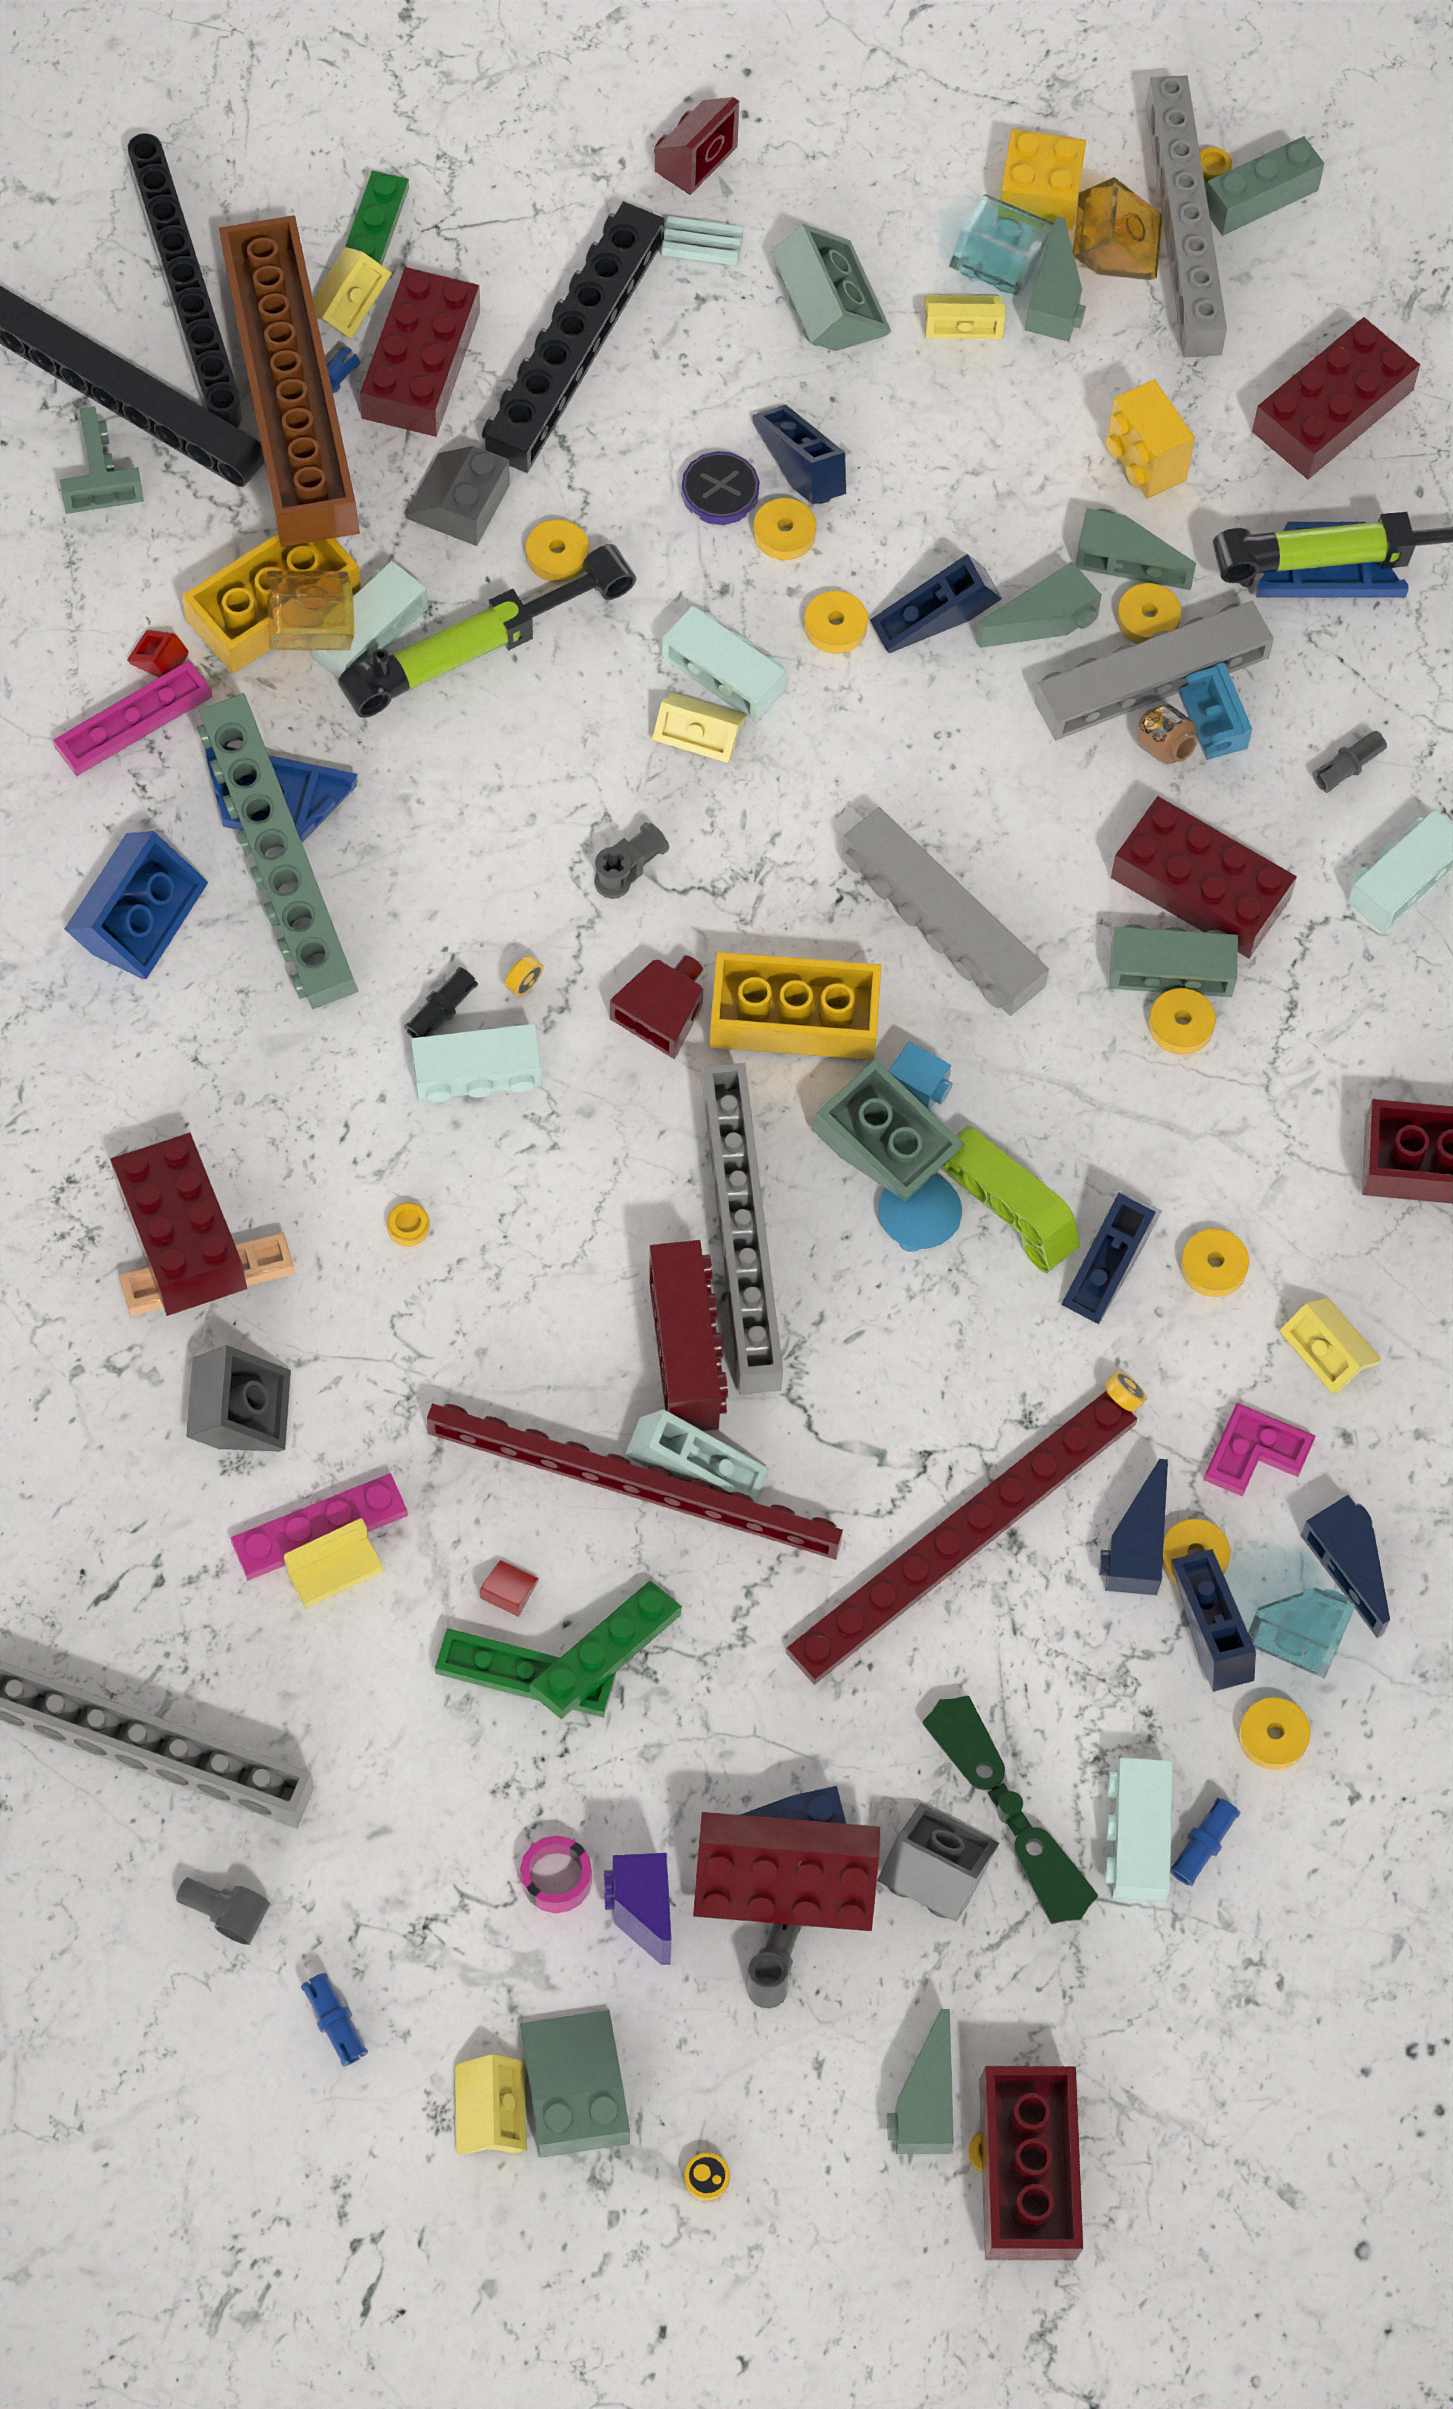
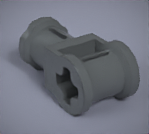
(624, 862)

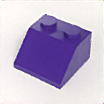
(640, 1901)

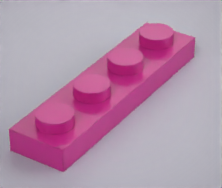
(132, 718)
(264, 1546)

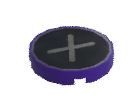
(720, 487)

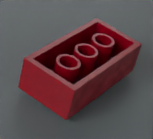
(420, 351)
(1335, 398)
(1202, 875)
(1408, 1151)
(179, 1224)
(687, 1333)
(787, 1871)
(1030, 2163)

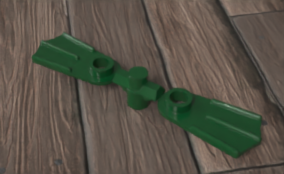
(1052, 1875)

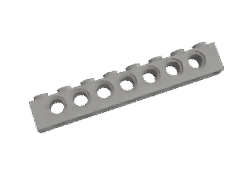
(1186, 216)
(742, 1229)
(153, 1745)

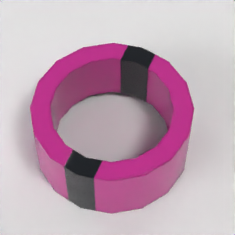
(560, 1902)

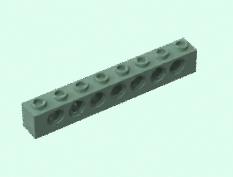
(235, 721)

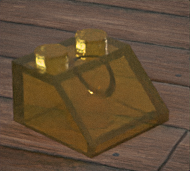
(1117, 232)
(310, 610)

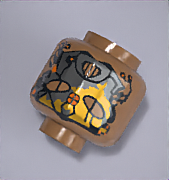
(1167, 734)

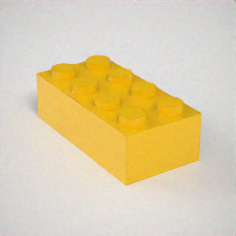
(232, 604)
(795, 1006)

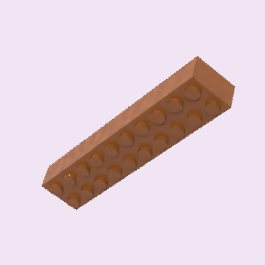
(289, 382)

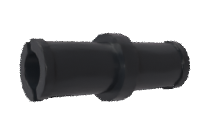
(441, 1004)

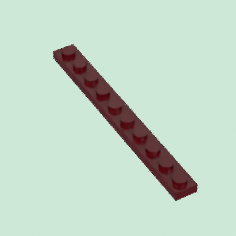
(648, 1484)
(959, 1537)

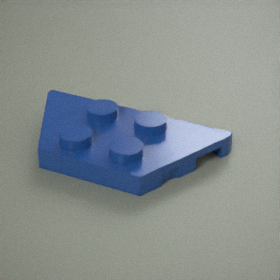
(1339, 581)
(308, 789)

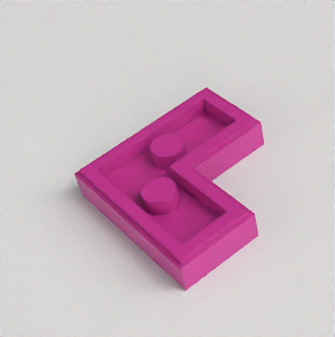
(1255, 1438)

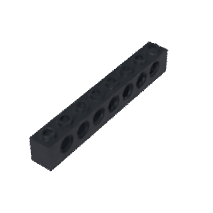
(521, 443)

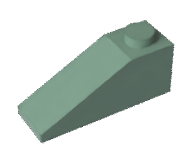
(1058, 290)
(1125, 549)
(1044, 611)
(925, 2104)

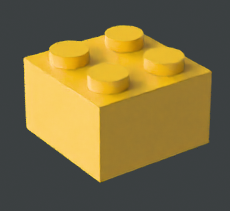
(1043, 174)
(1150, 439)

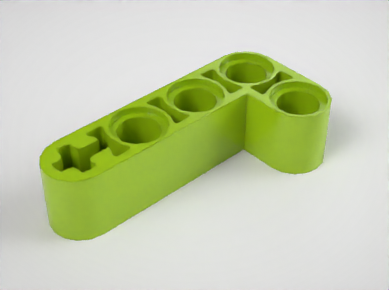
(1017, 1198)

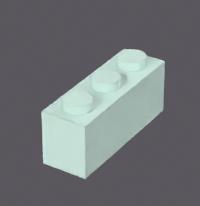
(381, 614)
(724, 663)
(1404, 872)
(476, 1063)
(1140, 1829)

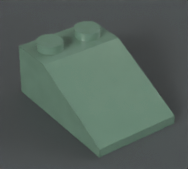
(885, 1132)
(575, 2083)

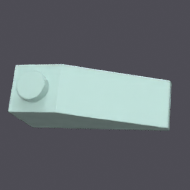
(692, 1454)

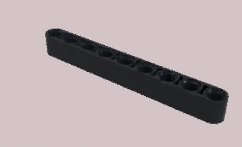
(151, 172)
(128, 391)

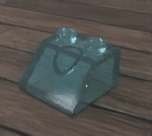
(1000, 245)
(1303, 1628)

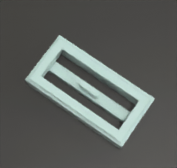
(703, 235)

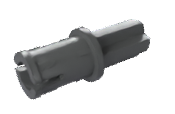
(1349, 761)

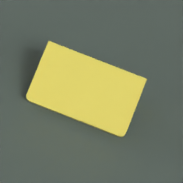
(349, 291)
(964, 316)
(698, 726)
(1329, 1343)
(332, 1563)
(490, 2105)

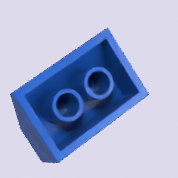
(136, 904)

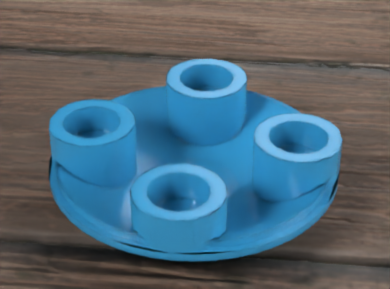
(925, 1218)

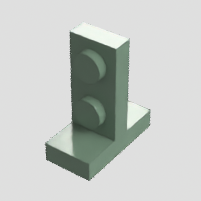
(104, 485)

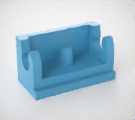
(1216, 711)

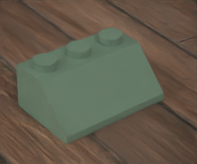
(829, 289)

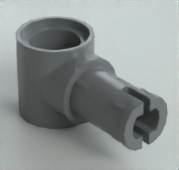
(234, 1912)
(772, 1962)

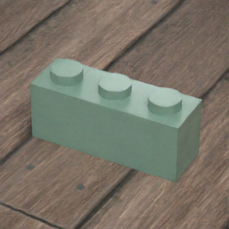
(1263, 185)
(1173, 959)

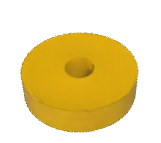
(552, 535)
(784, 544)
(1147, 598)
(833, 637)
(1187, 1005)
(1214, 1280)
(1194, 1535)
(1271, 1752)

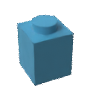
(922, 1074)

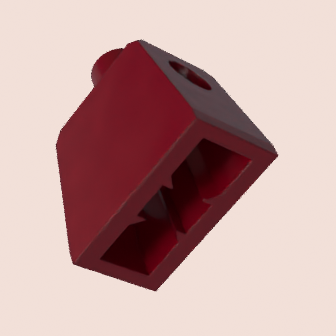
(660, 1004)

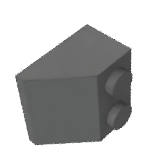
(461, 493)
(238, 1401)
(937, 1862)

